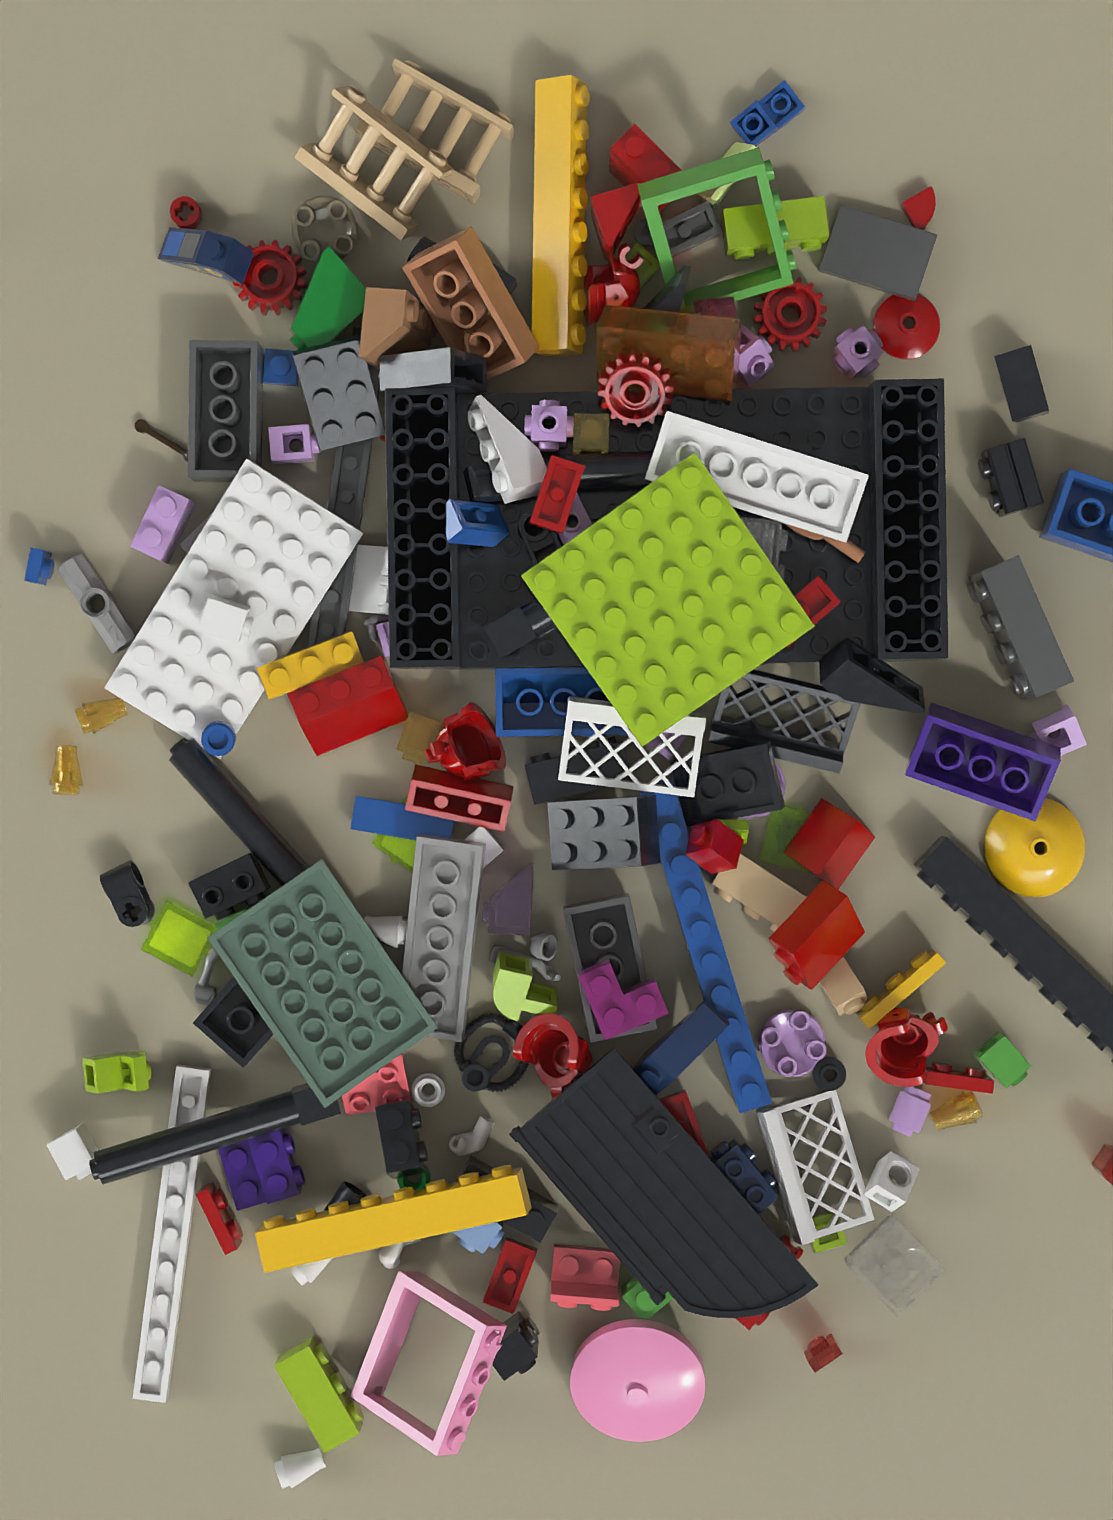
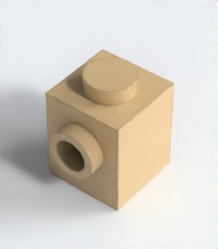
(843, 989)

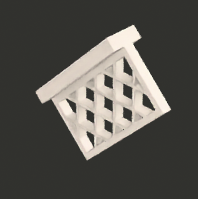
(604, 713)
(787, 1174)

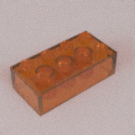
(695, 347)

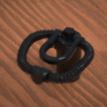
(476, 1076)

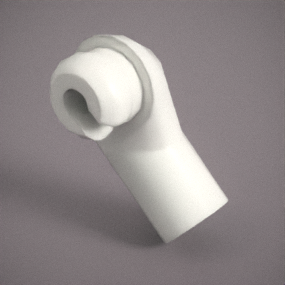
(474, 1140)
(390, 1254)

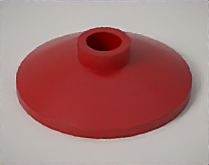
(905, 342)

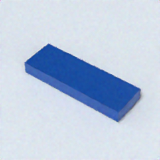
(393, 820)

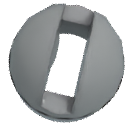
(550, 948)

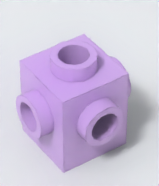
(754, 357)
(848, 360)
(549, 439)

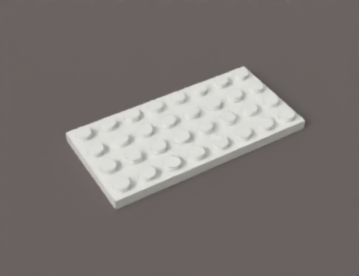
(257, 549)

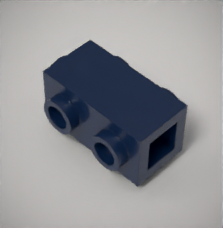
(739, 1167)

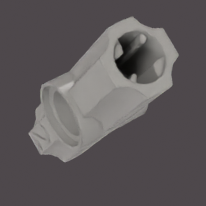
(86, 586)

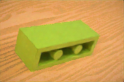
(748, 233)
(319, 1394)

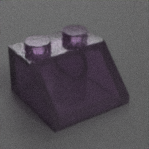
(511, 905)

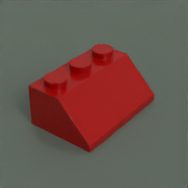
(348, 705)

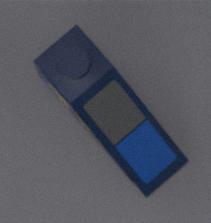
(207, 253)

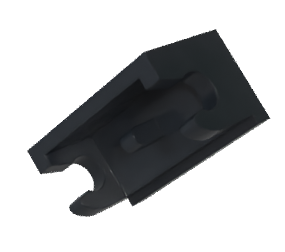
(1022, 384)

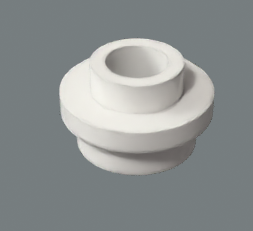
(428, 1100)

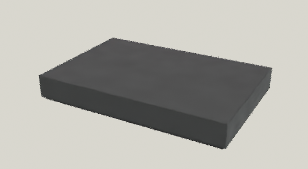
(878, 253)

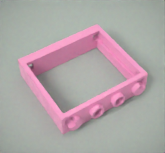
(387, 1343)

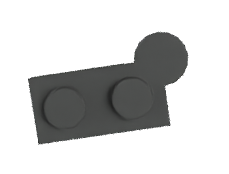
(683, 230)

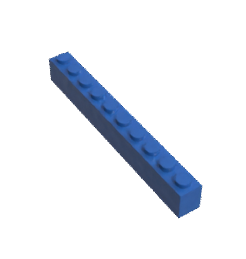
(708, 954)

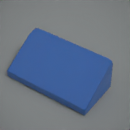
(474, 523)

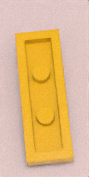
(309, 665)
(900, 987)

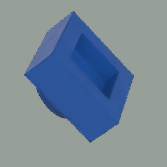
(280, 368)
(39, 566)

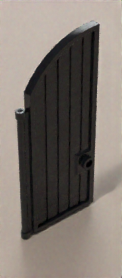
(659, 1197)

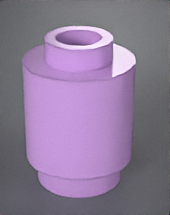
(910, 1110)

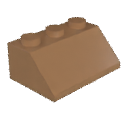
(393, 325)

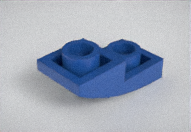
(768, 115)

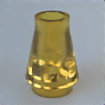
(99, 714)
(66, 771)
(958, 1111)

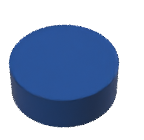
(218, 738)

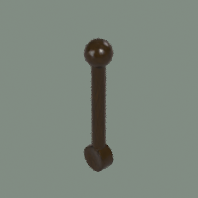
(143, 427)

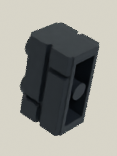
(1010, 478)

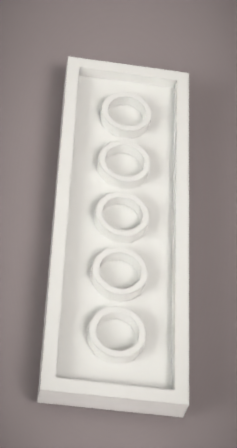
(764, 476)

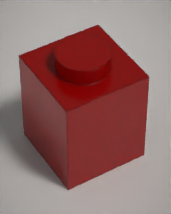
(714, 846)

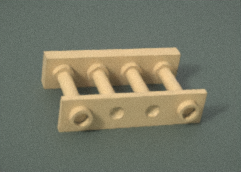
(346, 178)
(462, 182)

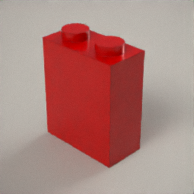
(639, 160)
(816, 935)

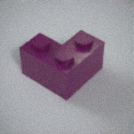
(618, 1008)

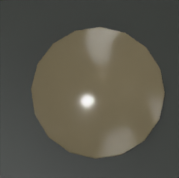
(324, 223)

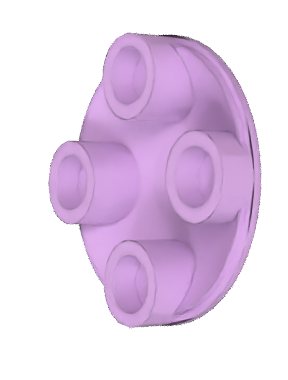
(792, 1043)

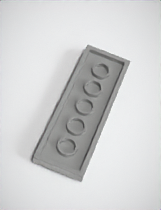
(443, 929)

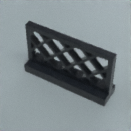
(785, 744)

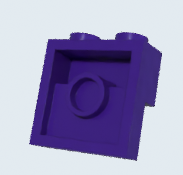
(262, 1169)

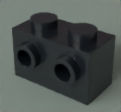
(230, 885)
(400, 1139)
(518, 1347)

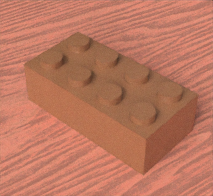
(471, 302)

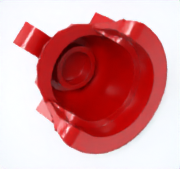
(611, 284)
(468, 745)
(902, 1046)
(554, 1050)

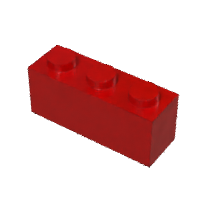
(451, 798)

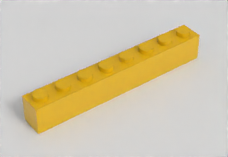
(560, 215)
(393, 1219)

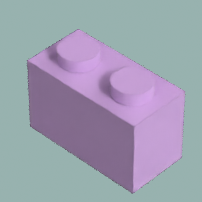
(163, 524)

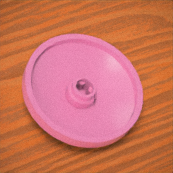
(637, 1380)

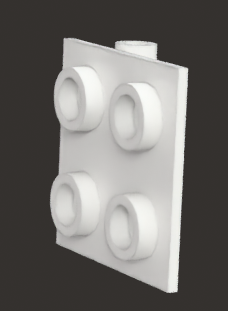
(370, 580)

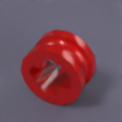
(177, 207)

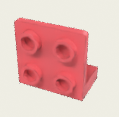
(381, 1088)
(584, 1277)

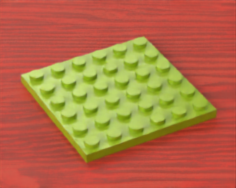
(668, 599)

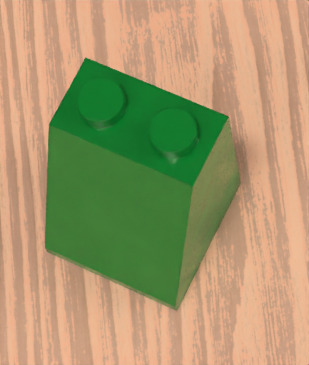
(328, 304)

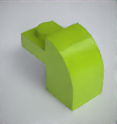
(515, 991)
(116, 1072)

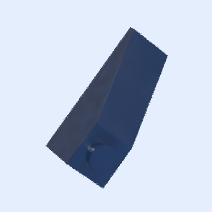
(680, 1046)

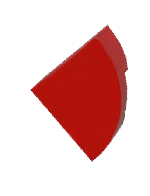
(920, 208)

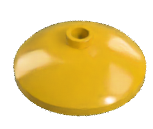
(1012, 856)

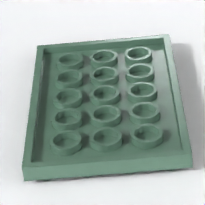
(322, 983)

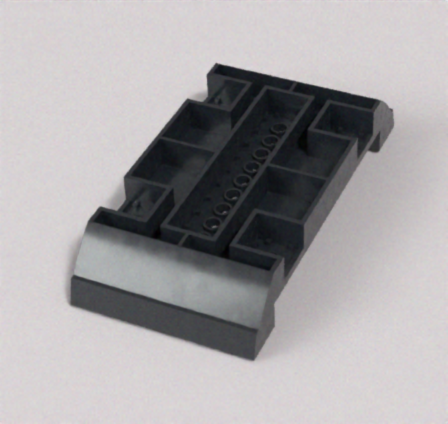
(889, 599)

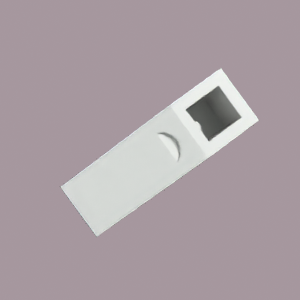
(512, 457)

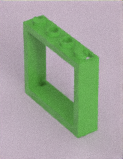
(709, 177)

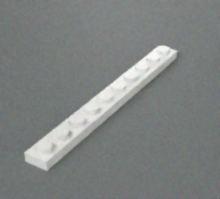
(170, 1245)

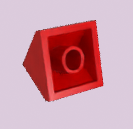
(613, 214)
(829, 843)

